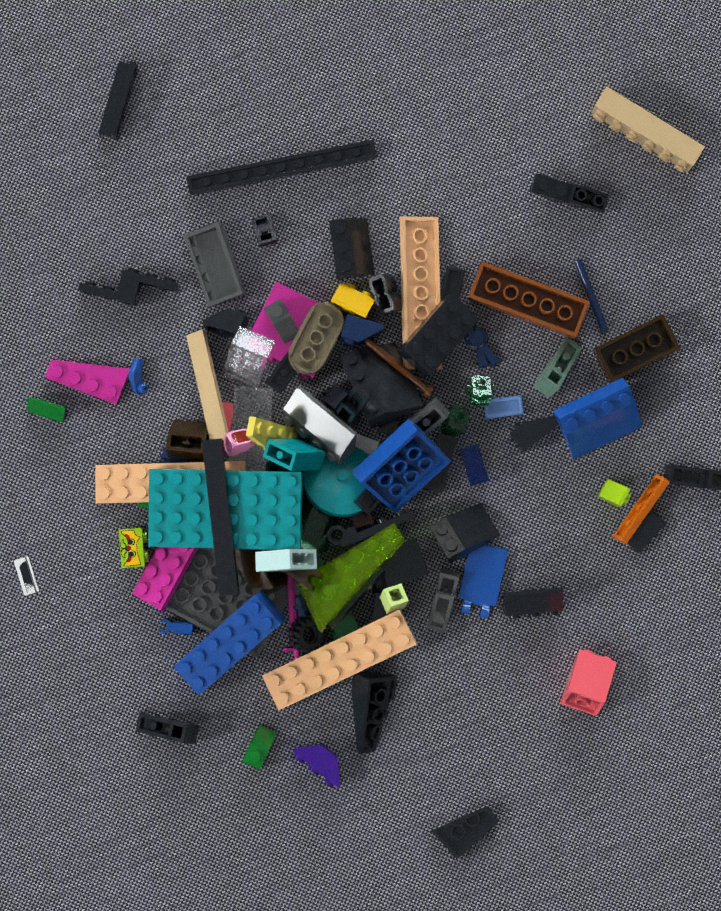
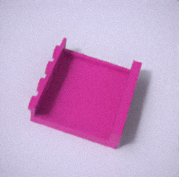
(297, 306)

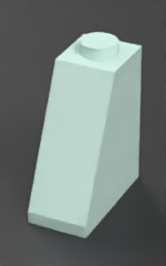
(286, 560)

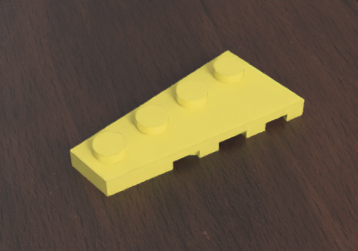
(262, 430)

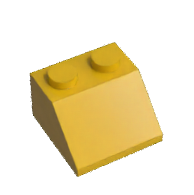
(353, 301)

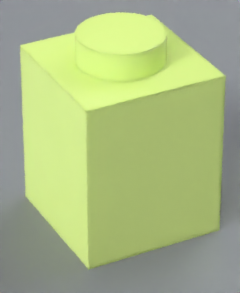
(394, 598)

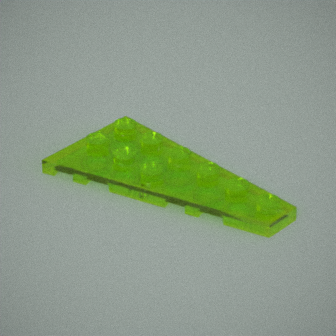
(348, 575)

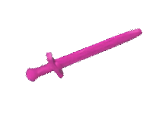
(293, 614)

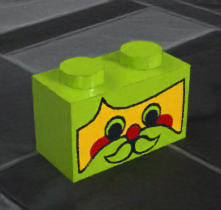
(133, 548)

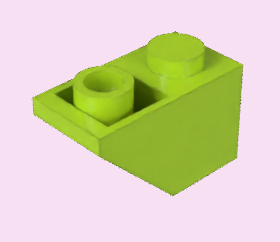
(614, 493)

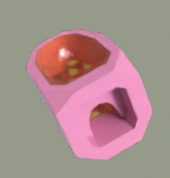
(237, 442)

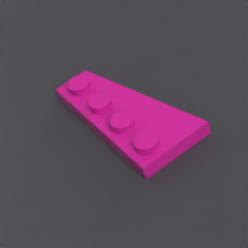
(95, 380)

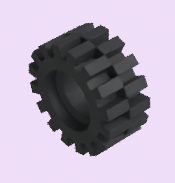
(297, 635)

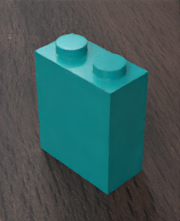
(294, 454)

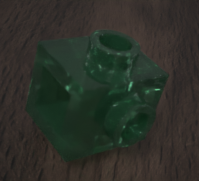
(479, 390)
(456, 421)

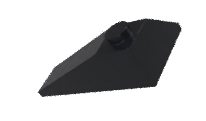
(370, 701)

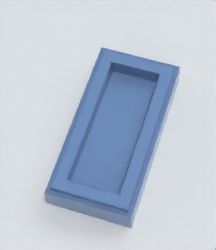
(504, 407)

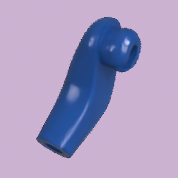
(135, 377)

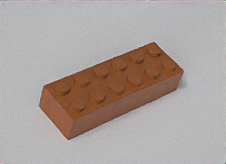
(528, 300)

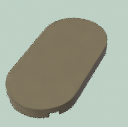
(316, 338)

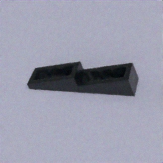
(693, 477)

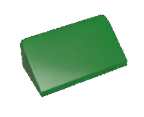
(46, 409)

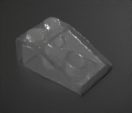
(248, 357)

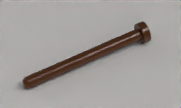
(401, 368)

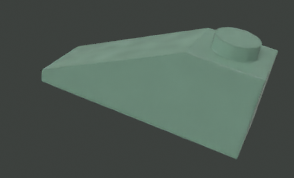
(557, 368)

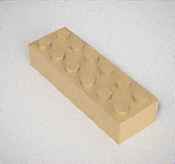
(647, 130)

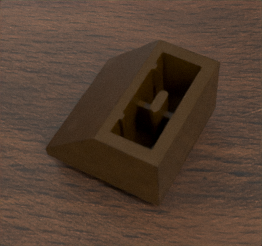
(186, 439)

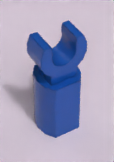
(178, 627)

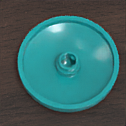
(335, 486)

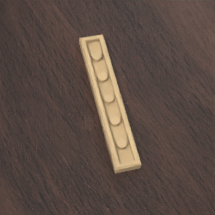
(207, 385)

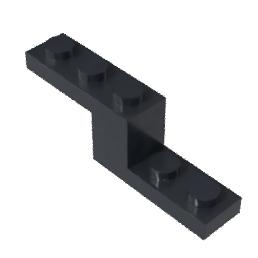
(129, 286)

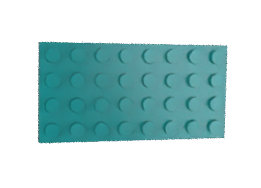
(262, 508)

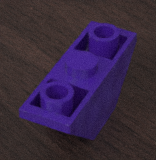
(320, 761)

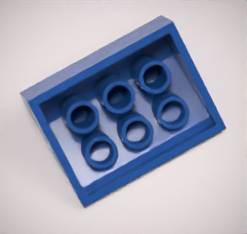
(598, 418)
(401, 466)

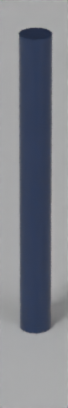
(591, 296)

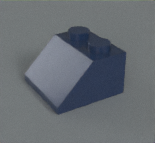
(358, 330)

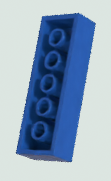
(230, 642)

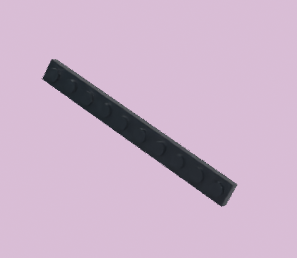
(281, 167)

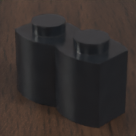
(385, 293)

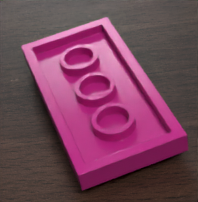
(163, 575)

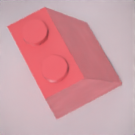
(588, 682)

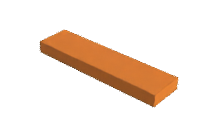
(641, 509)

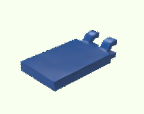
(482, 578)

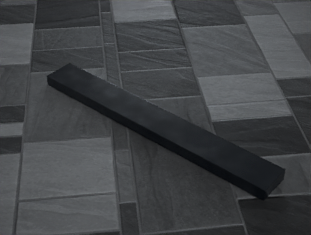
(220, 517)

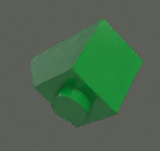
(259, 747)

